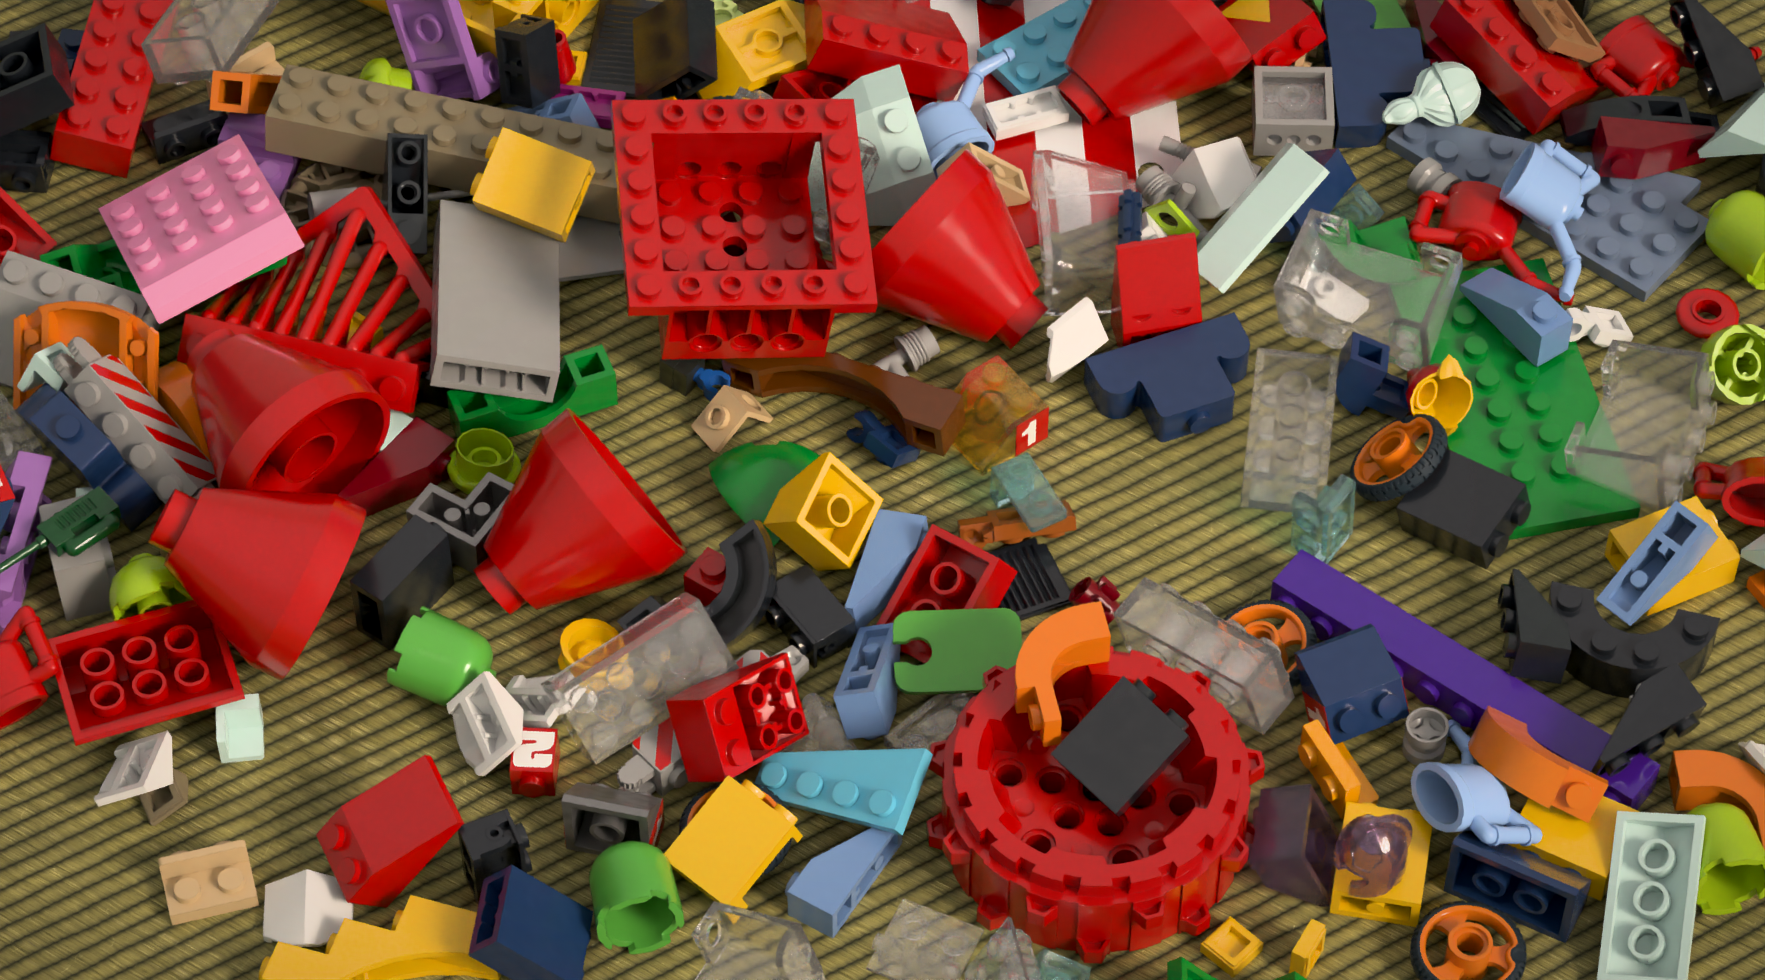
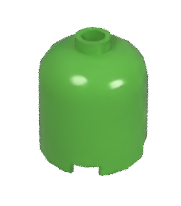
(439, 657)
(634, 897)

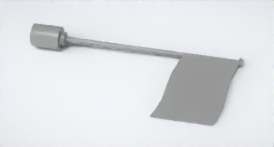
(589, 251)

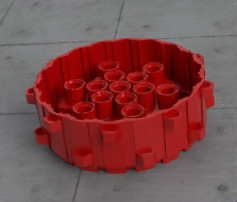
(1075, 883)

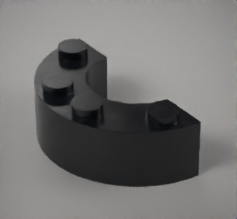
(746, 589)
(1621, 660)

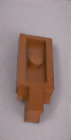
(1008, 527)

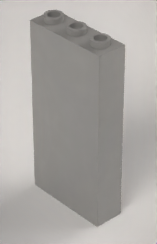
(494, 306)

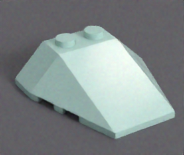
(890, 123)

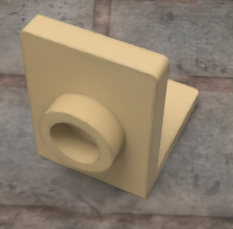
(726, 415)

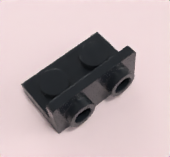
(183, 131)

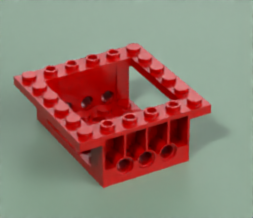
(751, 157)

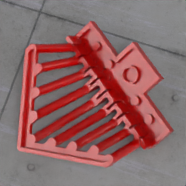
(389, 374)

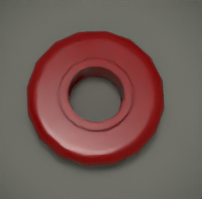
(1707, 301)

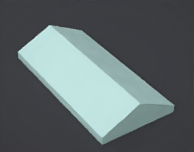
(1741, 132)
(1258, 216)
(1651, 896)

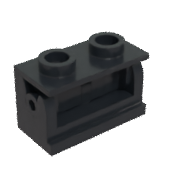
(527, 61)
(26, 161)
(810, 616)
(491, 846)

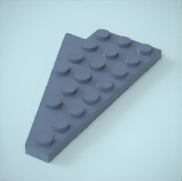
(1628, 229)

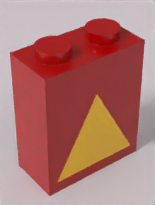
(1274, 29)

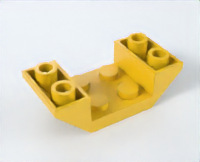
(758, 48)

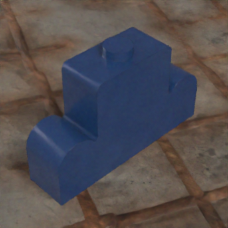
(1367, 69)
(1174, 378)
(88, 453)

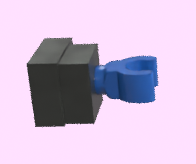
(688, 373)

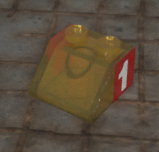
(999, 414)

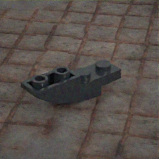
(1581, 121)

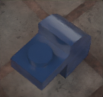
(1365, 378)

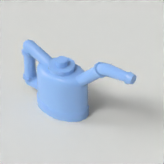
(951, 123)
(1549, 190)
(1469, 799)

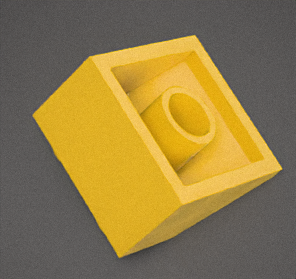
(824, 513)

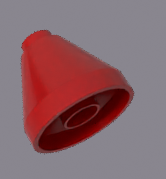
(1148, 55)
(960, 260)
(283, 416)
(573, 524)
(259, 563)

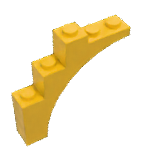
(422, 942)

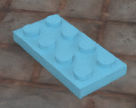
(1038, 49)

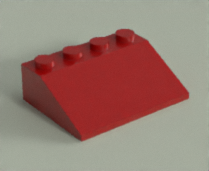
(872, 35)
(1511, 61)
(143, 671)

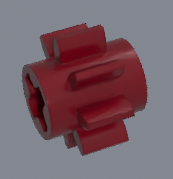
(1090, 591)

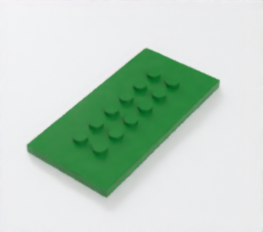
(1526, 416)

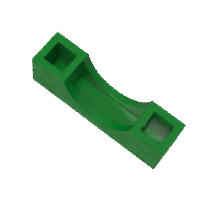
(583, 386)

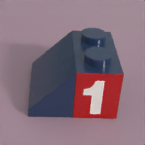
(1351, 684)

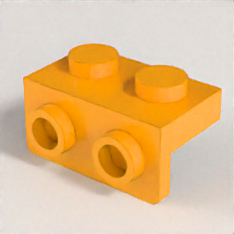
(1334, 769)

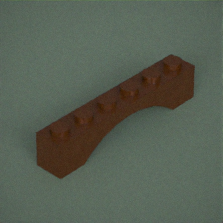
(921, 412)

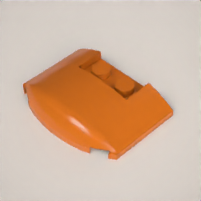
(103, 327)

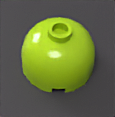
(1738, 364)
(144, 587)

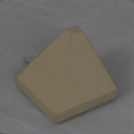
(166, 800)

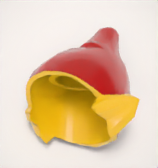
(1440, 392)

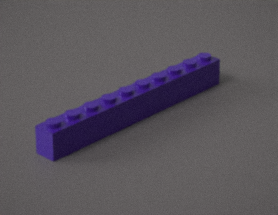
(1450, 674)

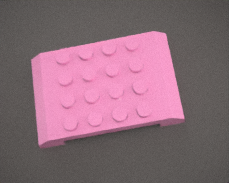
(200, 228)

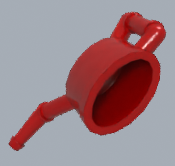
(1641, 59)
(1476, 226)
(1740, 490)
(19, 680)

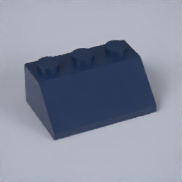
(1517, 885)

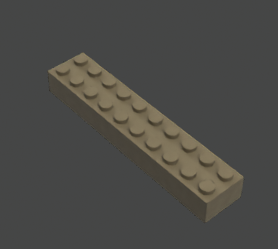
(349, 119)

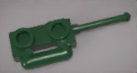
(74, 527)

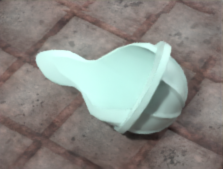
(1442, 94)

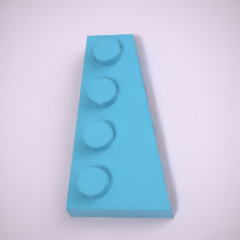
(850, 785)

